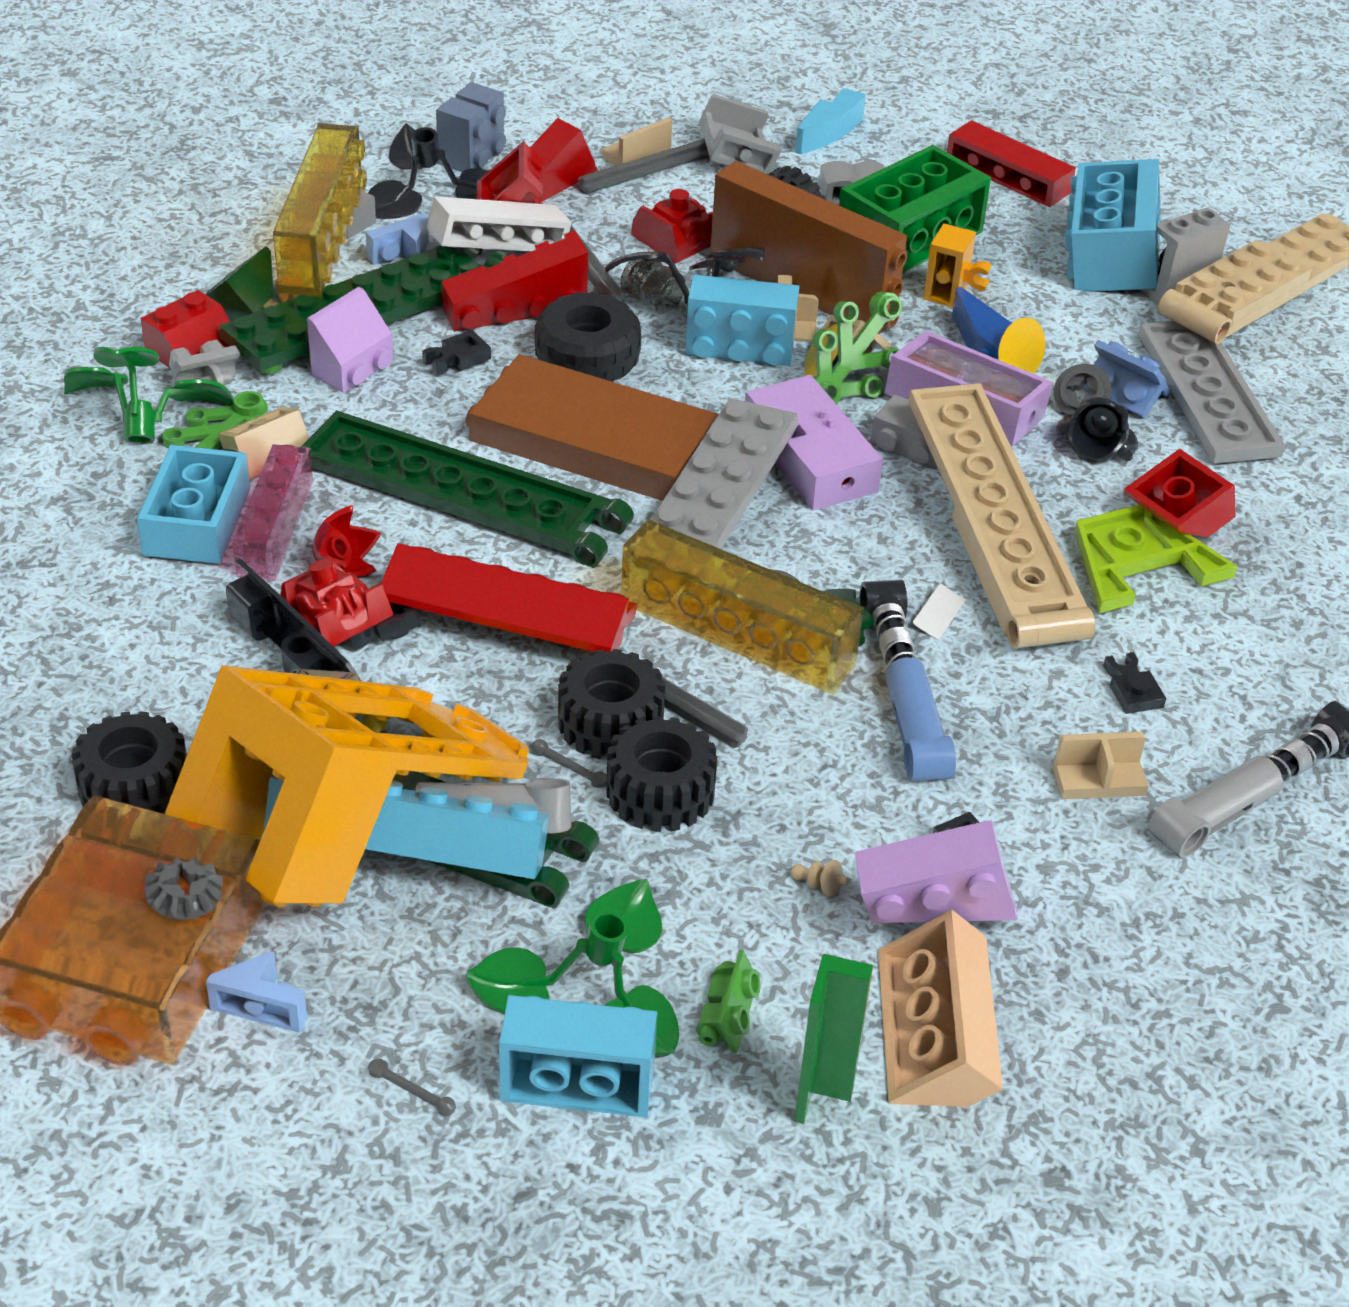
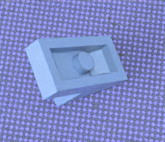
(398, 239)
(252, 994)

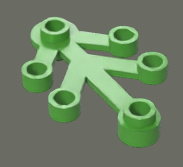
(851, 352)
(245, 407)

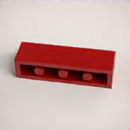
(1012, 163)

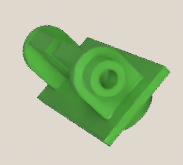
(732, 992)

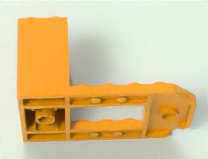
(330, 770)

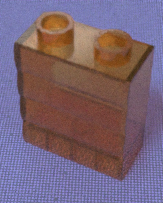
(95, 956)

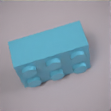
(741, 320)
(194, 504)
(577, 1055)

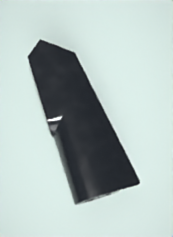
(267, 614)

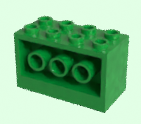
(920, 197)

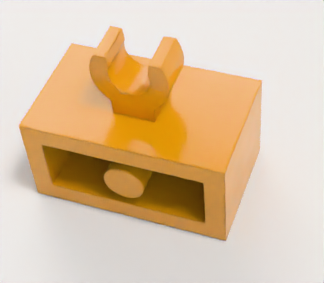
(952, 265)

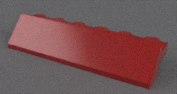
(507, 599)

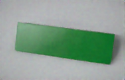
(833, 1031)

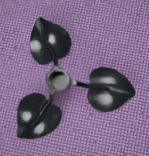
(416, 151)
(724, 259)

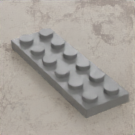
(1211, 394)
(726, 471)

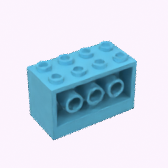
(1114, 225)

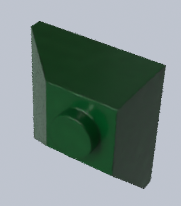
(246, 286)

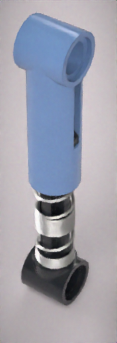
(926, 748)

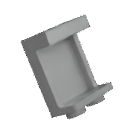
(736, 134)
(1191, 245)

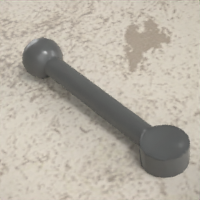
(597, 779)
(379, 1068)

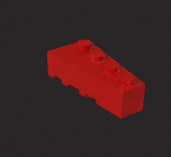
(517, 285)

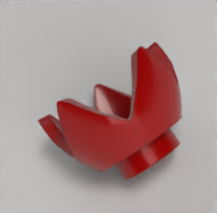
(345, 543)

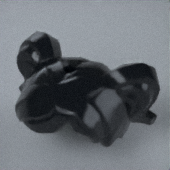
(1096, 437)

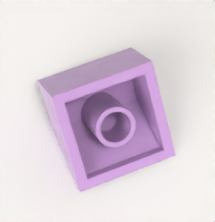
(348, 341)

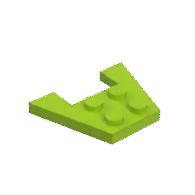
(1137, 542)

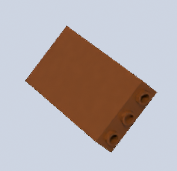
(808, 238)
(588, 426)

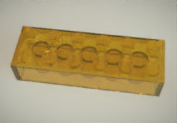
(319, 210)
(741, 606)

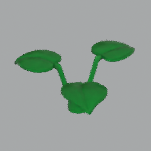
(139, 415)
(615, 923)

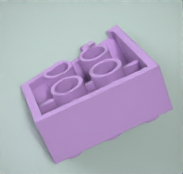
(936, 874)

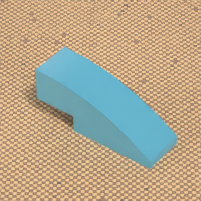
(830, 121)

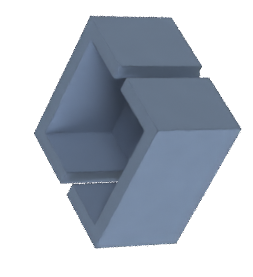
(471, 126)

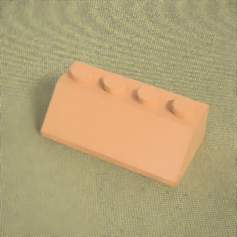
(939, 1015)

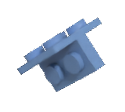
(1133, 380)

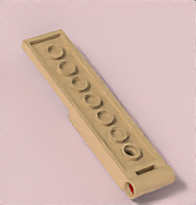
(1257, 279)
(1001, 519)

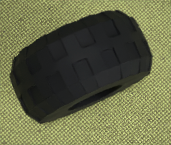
(589, 335)

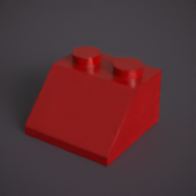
(184, 324)
(1185, 495)

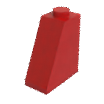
(563, 157)

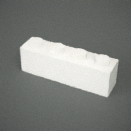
(495, 223)

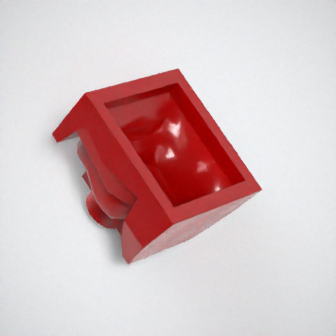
(513, 178)
(674, 226)
(336, 601)

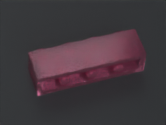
(274, 511)

